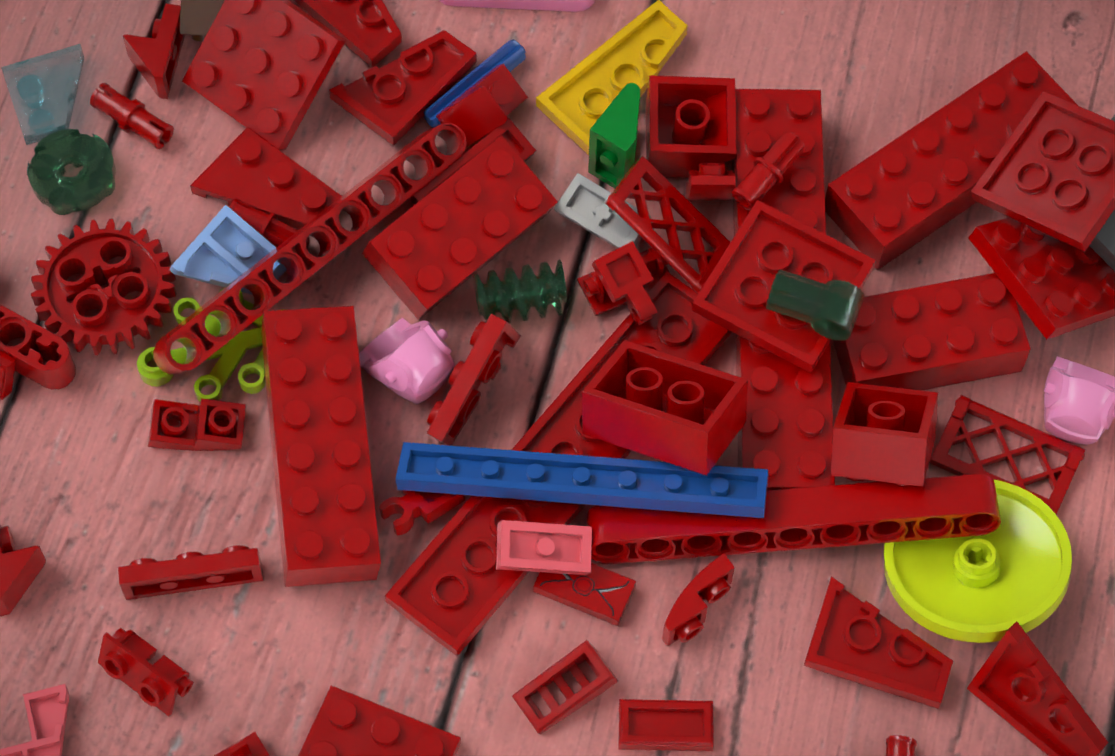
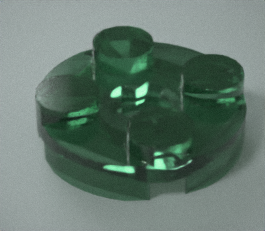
(76, 192)

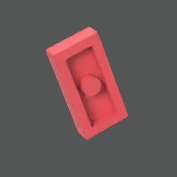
(544, 547)

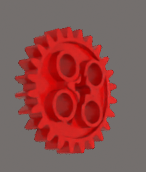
(119, 317)

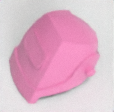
(409, 359)
(1078, 402)

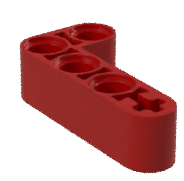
(29, 362)

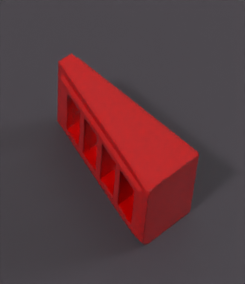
(555, 673)

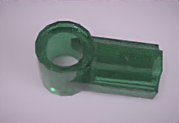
(828, 306)

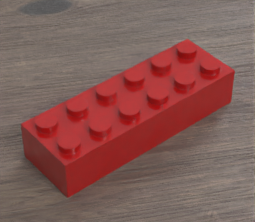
(931, 169)
(320, 446)

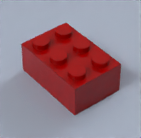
(664, 407)

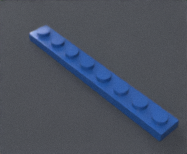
(581, 480)

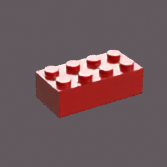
(459, 227)
(935, 336)

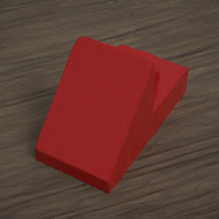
(158, 56)
(485, 104)
(17, 570)

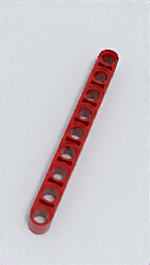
(294, 254)
(802, 521)

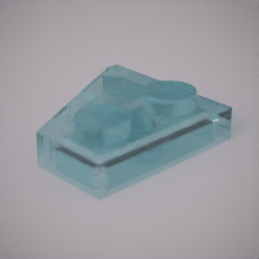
(45, 91)

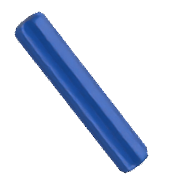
(510, 55)

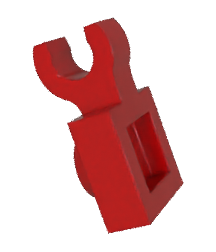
(625, 276)

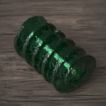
(521, 293)

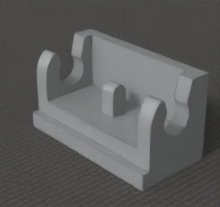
(586, 206)

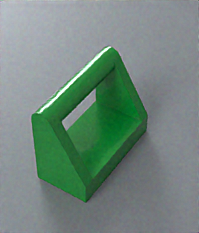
(615, 137)

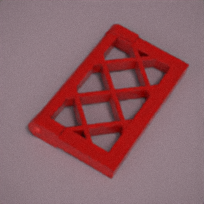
(668, 197)
(1001, 421)

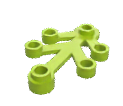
(229, 355)

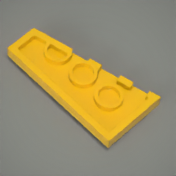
(625, 58)

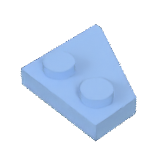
(224, 251)

